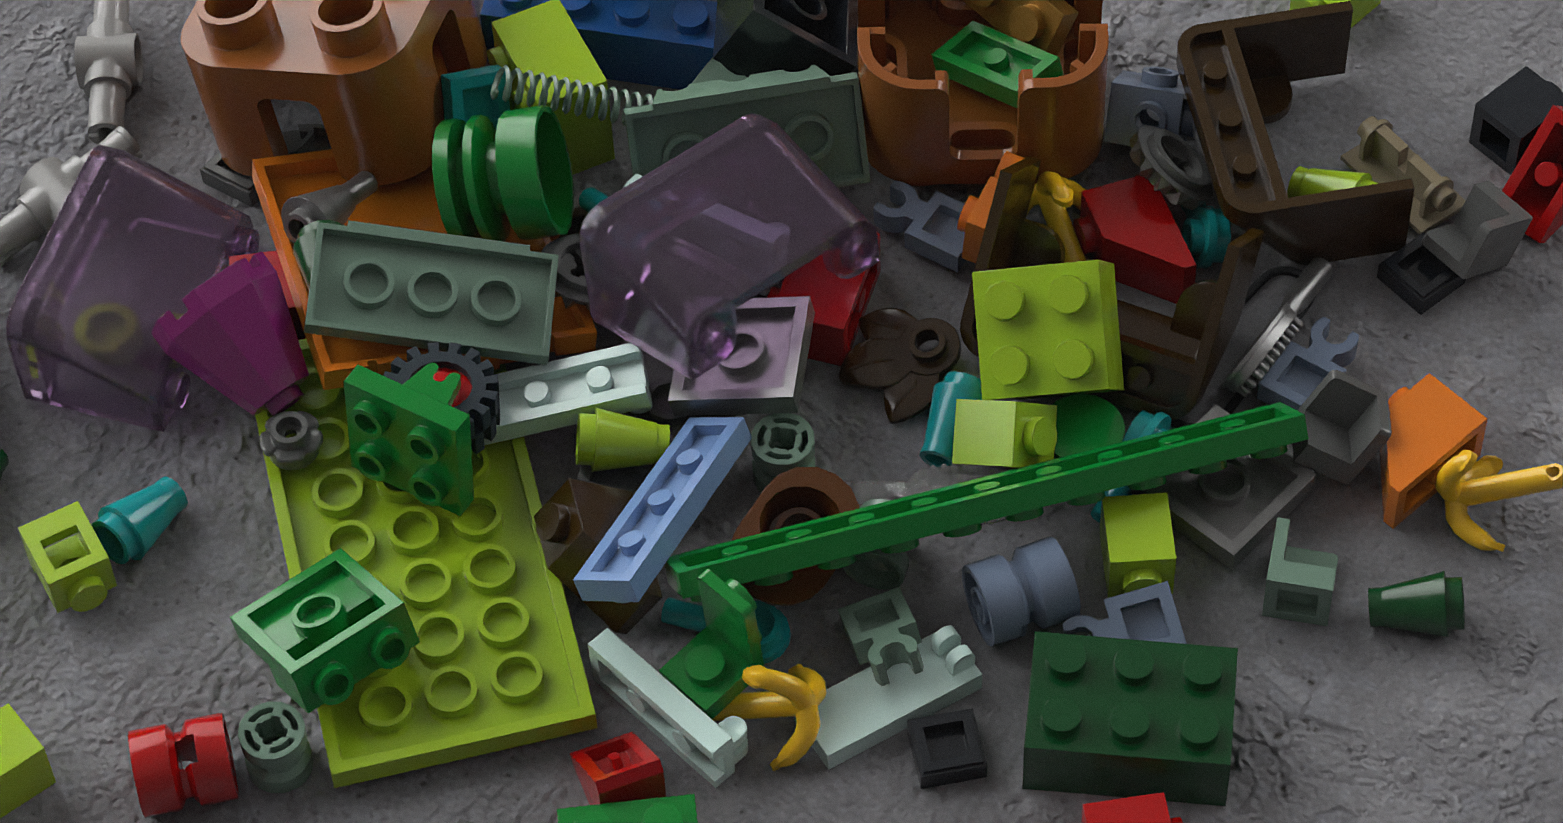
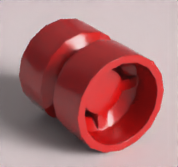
(159, 771)

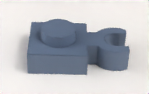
(927, 225)
(1302, 369)
(1135, 615)

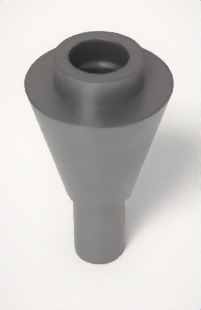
(330, 203)

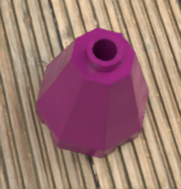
(239, 337)

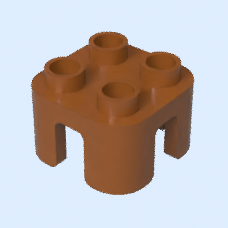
(351, 59)
(943, 132)

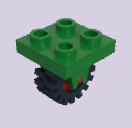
(424, 422)

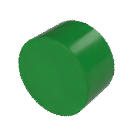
(1086, 424)

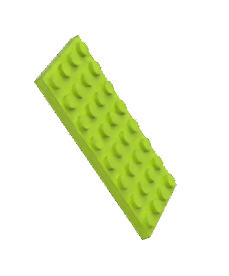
(489, 615)

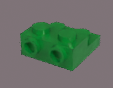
(327, 630)

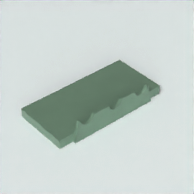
(809, 105)
(431, 288)

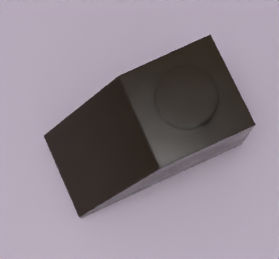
(570, 531)

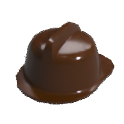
(790, 500)

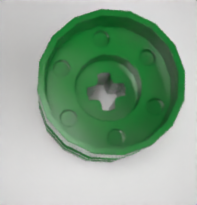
(504, 175)

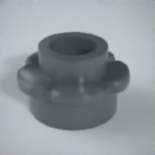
(295, 451)

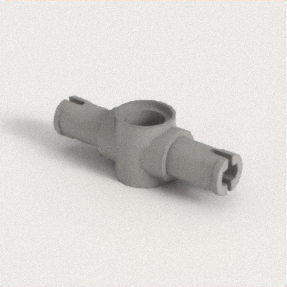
(108, 66)
(44, 193)

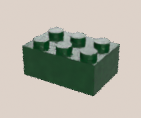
(1130, 718)

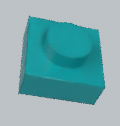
(469, 94)

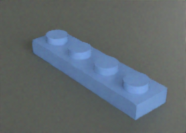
(662, 509)

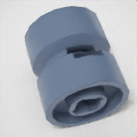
(1027, 589)

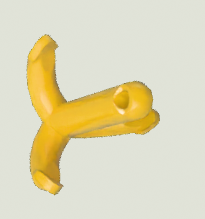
(1054, 196)
(1473, 482)
(787, 696)

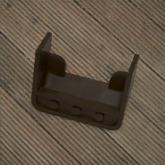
(1237, 83)
(1163, 357)

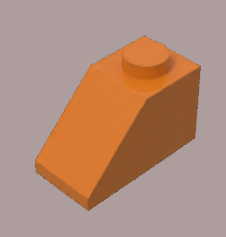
(1427, 431)

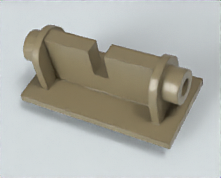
(1391, 159)

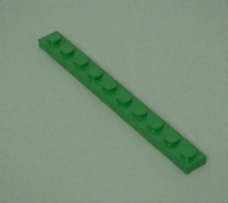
(1012, 494)

